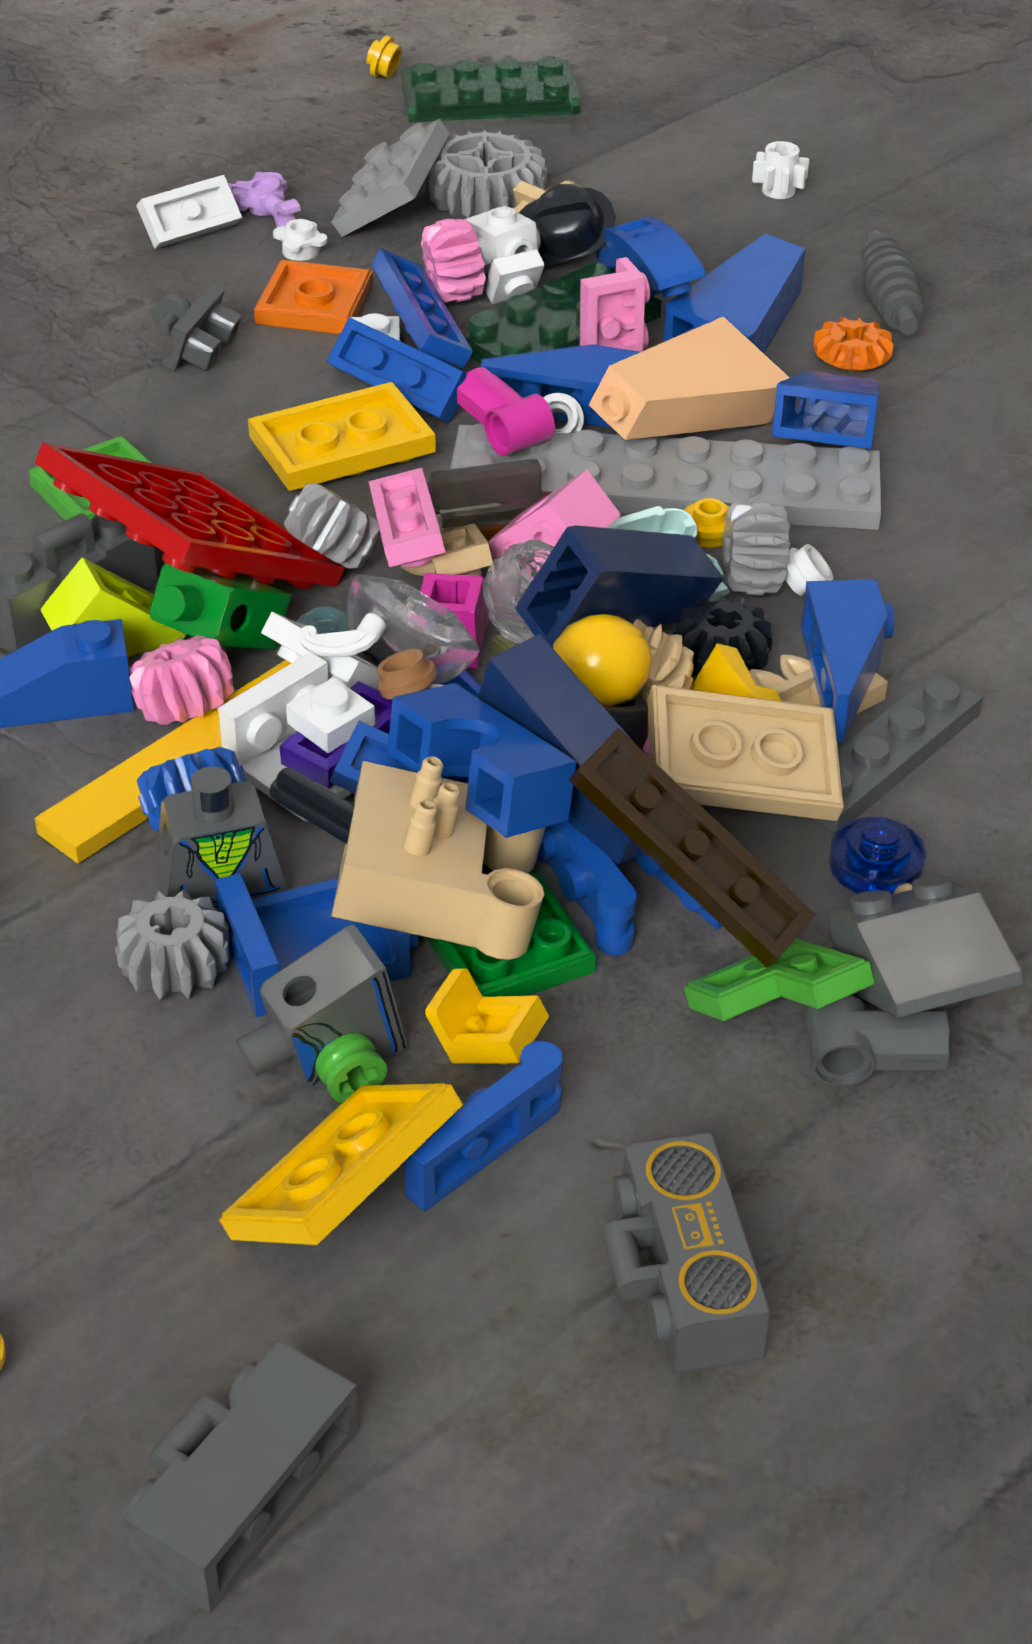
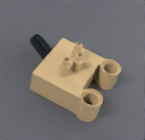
(420, 856)

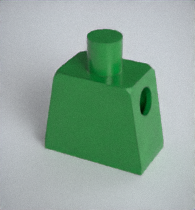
(205, 602)

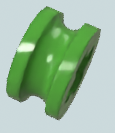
(349, 1064)

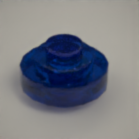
(876, 855)

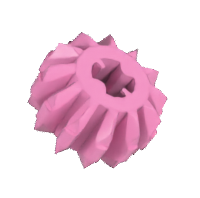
(453, 259)
(181, 680)

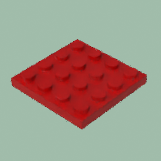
(187, 518)

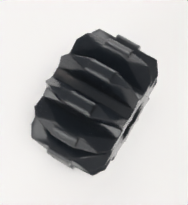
(728, 625)

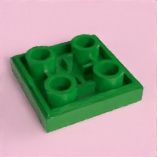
(552, 958)

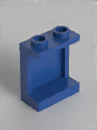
(286, 925)

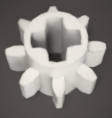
(780, 170)

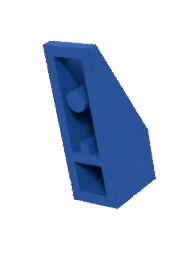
(565, 370)
(844, 642)
(67, 675)

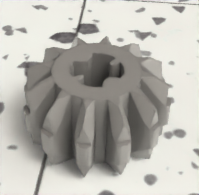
(333, 526)
(755, 547)
(172, 944)

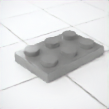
(390, 176)

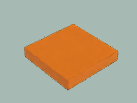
(313, 296)

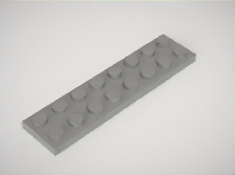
(637, 474)

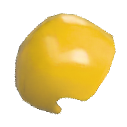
(606, 657)

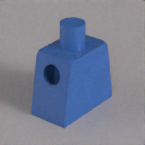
(828, 410)

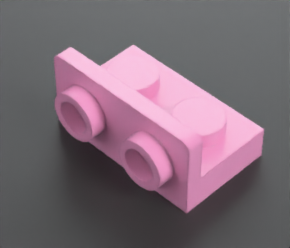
(614, 308)

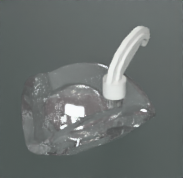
(396, 617)

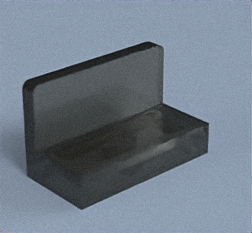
(484, 493)

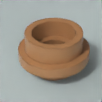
(405, 673)

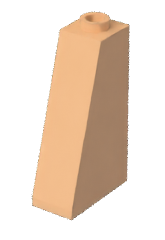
(690, 385)

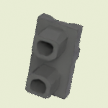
(195, 328)

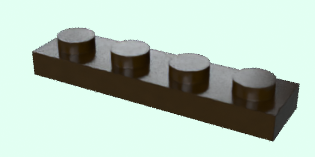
(692, 847)

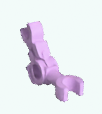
(265, 197)

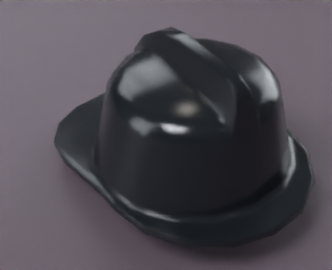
(570, 222)

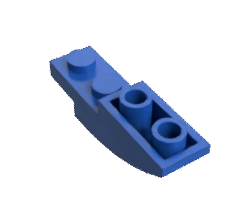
(655, 252)

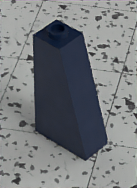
(616, 575)
(550, 701)

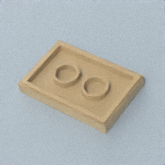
(747, 752)

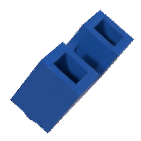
(512, 774)

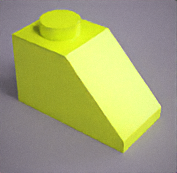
(98, 594)

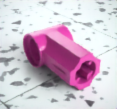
(507, 417)

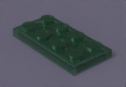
(489, 90)
(537, 319)

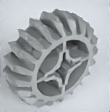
(481, 172)

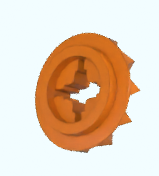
(853, 344)

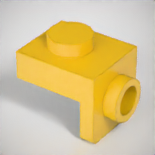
(480, 1027)

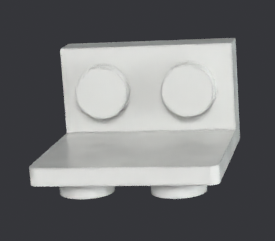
(257, 721)

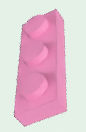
(406, 519)

